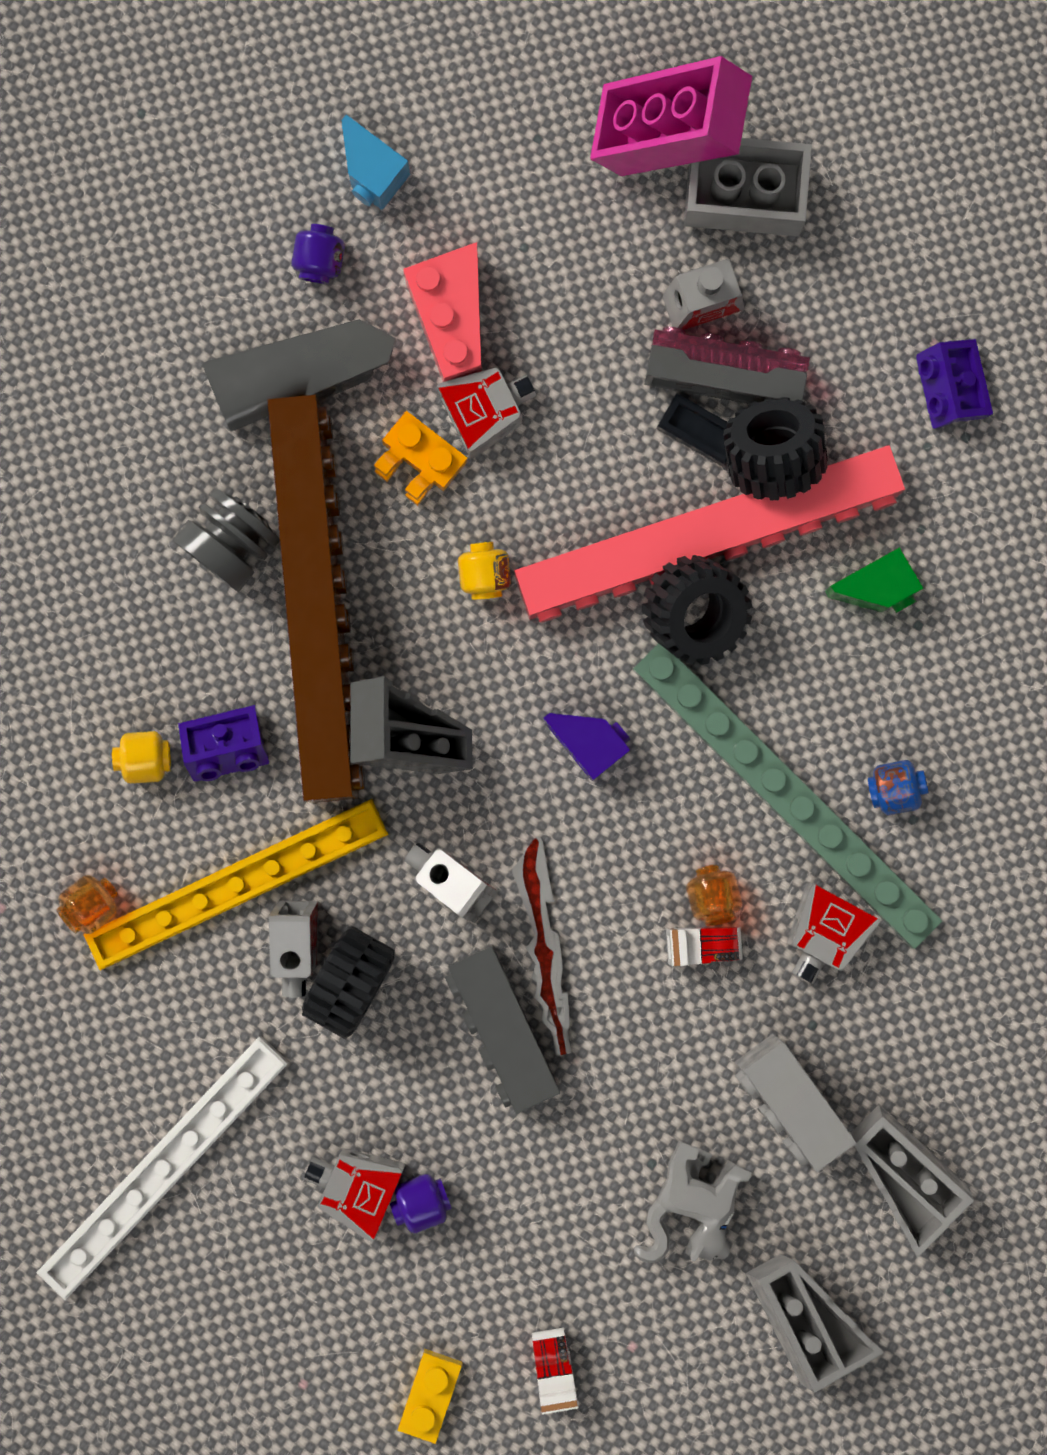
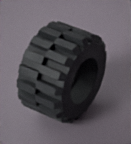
(776, 448)
(718, 626)
(348, 982)

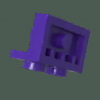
(954, 382)
(223, 744)

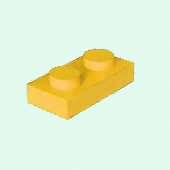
(430, 1396)

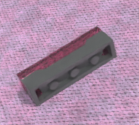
(724, 369)

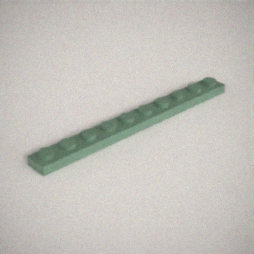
(787, 796)

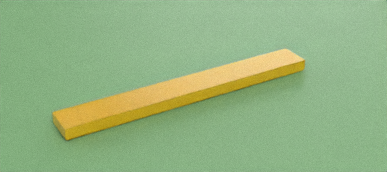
(236, 884)

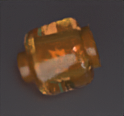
(714, 896)
(87, 904)

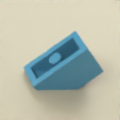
(372, 165)

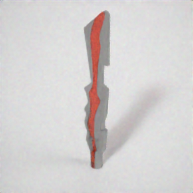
(545, 950)

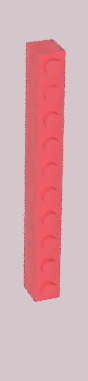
(707, 532)

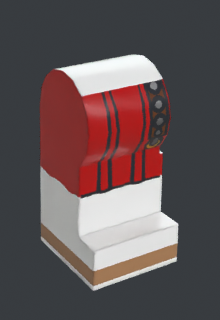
(703, 945)
(554, 1371)

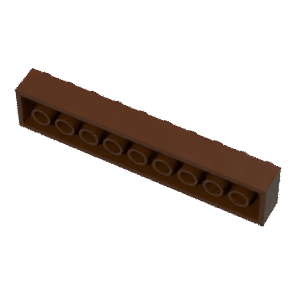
(314, 596)

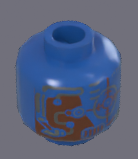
(897, 787)

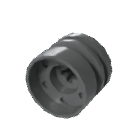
(227, 539)

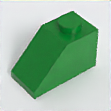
(879, 584)

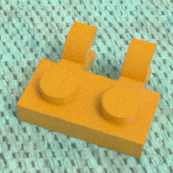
(424, 451)

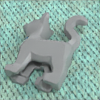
(697, 1199)

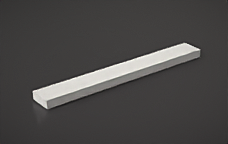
(162, 1167)

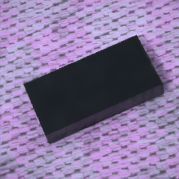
(695, 428)

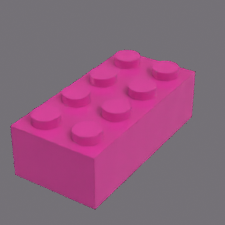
(672, 117)

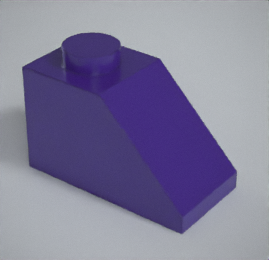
(589, 741)

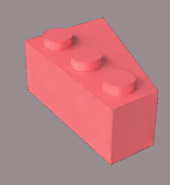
(449, 309)

